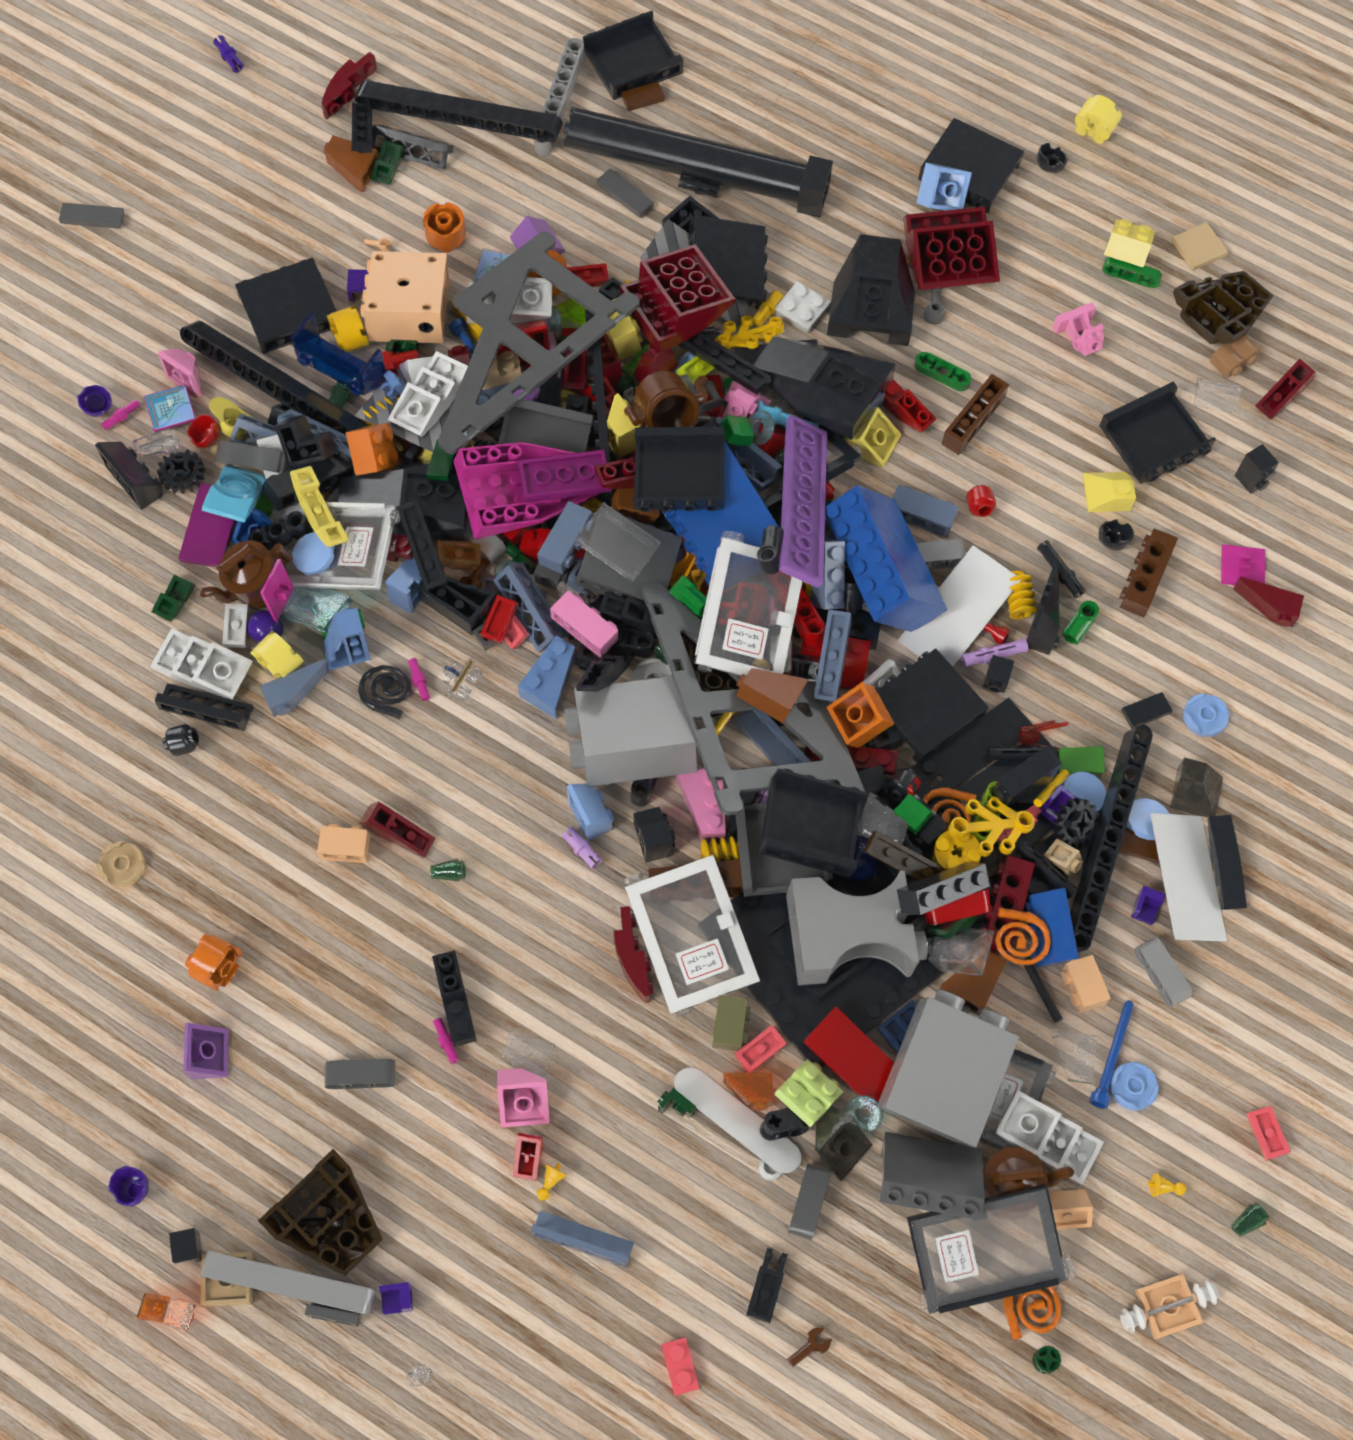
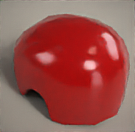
(203, 431)

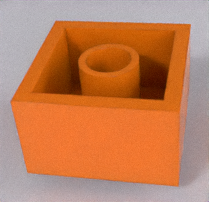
(372, 448)
(860, 715)

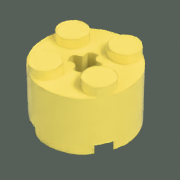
(1097, 118)
(276, 656)

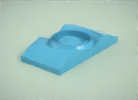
(235, 493)

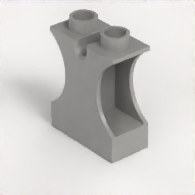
(842, 927)

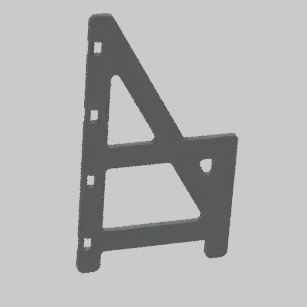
(506, 283)
(816, 732)

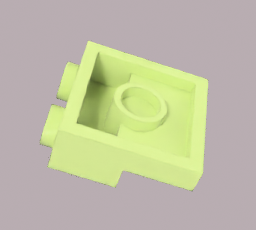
(809, 1092)

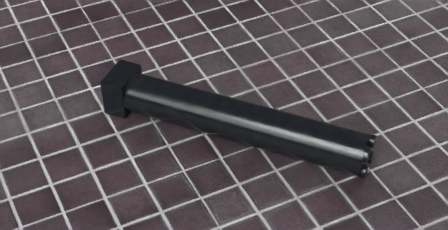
(701, 158)

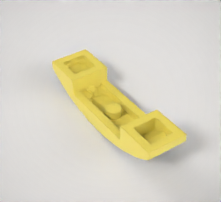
(315, 508)

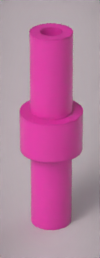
(120, 414)
(419, 679)
(445, 1041)

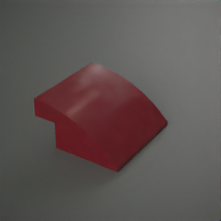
(951, 248)
(677, 296)

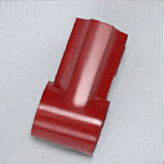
(393, 361)

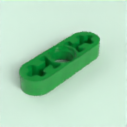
(1143, 275)
(944, 379)

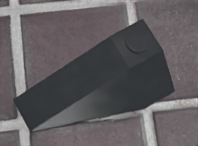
(1046, 622)

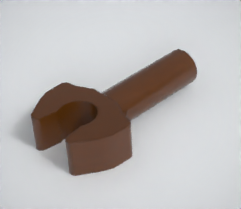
(474, 578)
(808, 1348)

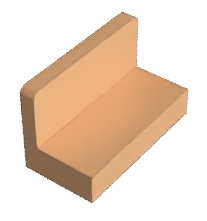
(1071, 1209)

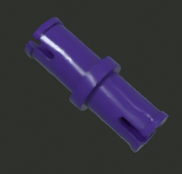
(228, 53)

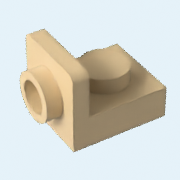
(1064, 857)

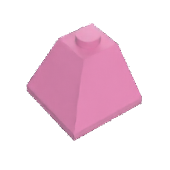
(181, 369)
(522, 1098)

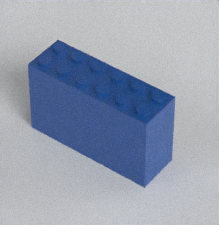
(741, 514)
(885, 559)

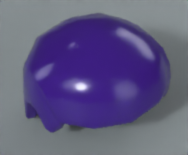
(94, 400)
(262, 624)
(129, 1186)

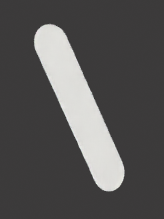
(736, 1119)

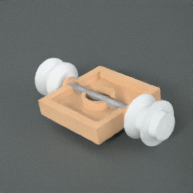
(1169, 1306)

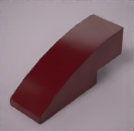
(575, 372)

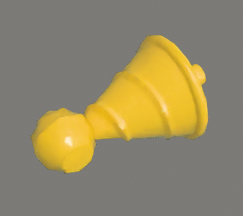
(552, 1177)
(1160, 1186)

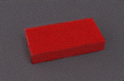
(499, 619)

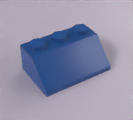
(1054, 911)

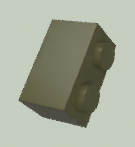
(729, 1023)

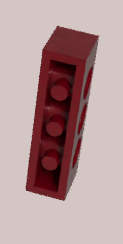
(1021, 873)

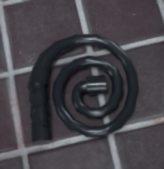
(373, 705)

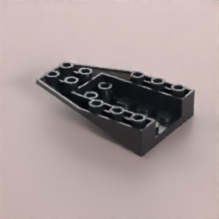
(873, 291)
(825, 382)
(406, 483)

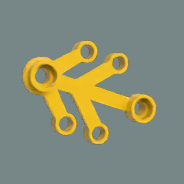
(774, 327)
(993, 824)

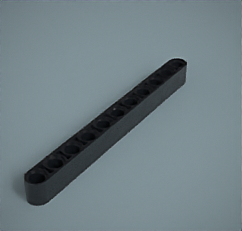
(459, 111)
(267, 377)
(1114, 829)

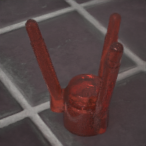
(1030, 734)

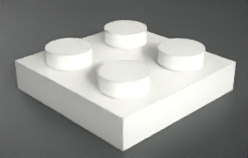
(802, 307)

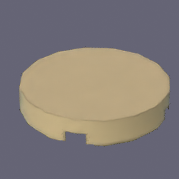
(121, 864)

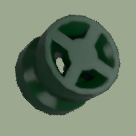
(1051, 1359)

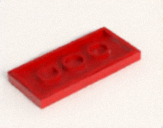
(850, 1054)

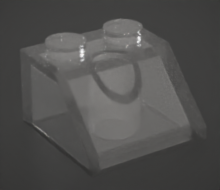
(963, 952)

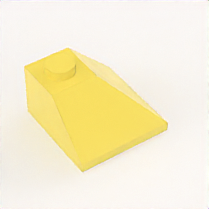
(875, 437)
(1109, 491)

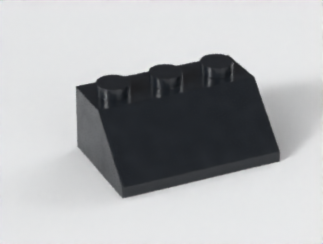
(130, 473)

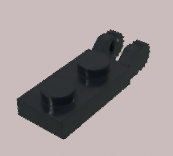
(766, 1289)

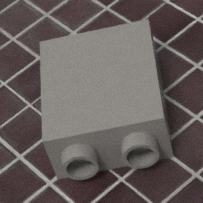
(630, 732)
(949, 1069)

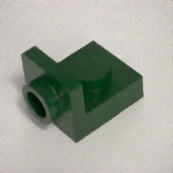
(402, 345)
(681, 1105)

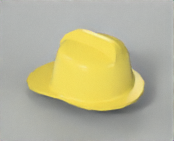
(227, 414)

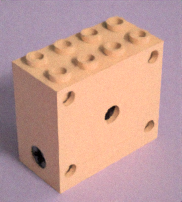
(406, 296)

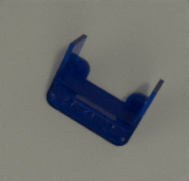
(335, 362)

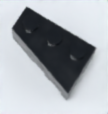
(459, 603)

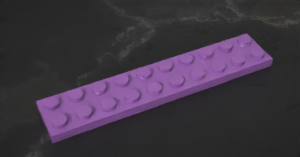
(803, 502)

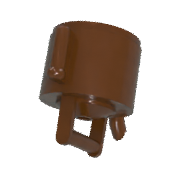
(666, 401)
(245, 571)
(1022, 1165)

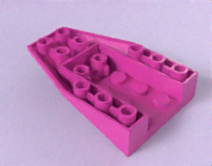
(494, 488)

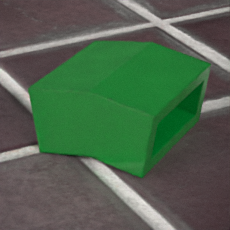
(737, 430)
(913, 812)

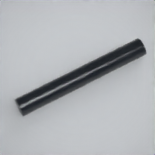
(1043, 992)

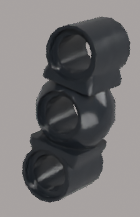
(282, 531)

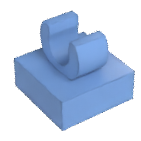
(394, 384)

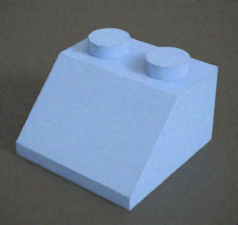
(943, 187)
(589, 810)

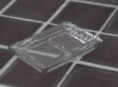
(617, 542)

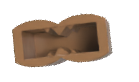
(1234, 356)

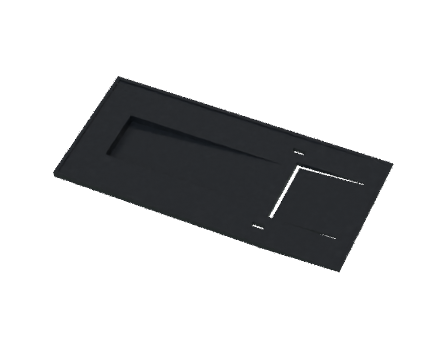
(867, 986)

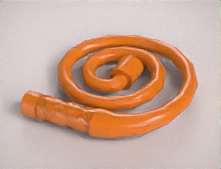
(952, 793)
(1021, 942)
(1036, 1305)

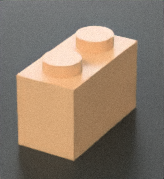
(343, 843)
(1085, 984)

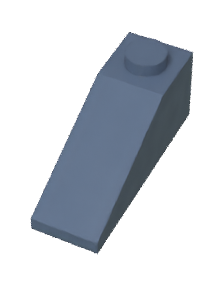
(288, 692)

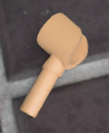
(383, 243)

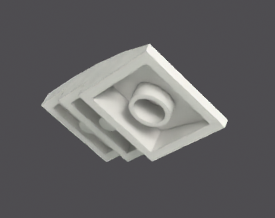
(533, 302)
(429, 395)
(201, 664)
(1049, 1136)

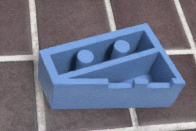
(403, 585)
(345, 640)
(548, 677)

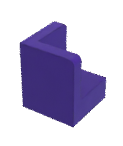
(355, 282)
(1052, 804)
(1147, 905)
(396, 1298)

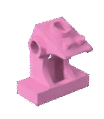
(1078, 321)
(742, 401)

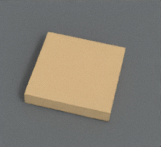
(1199, 246)
(221, 1293)

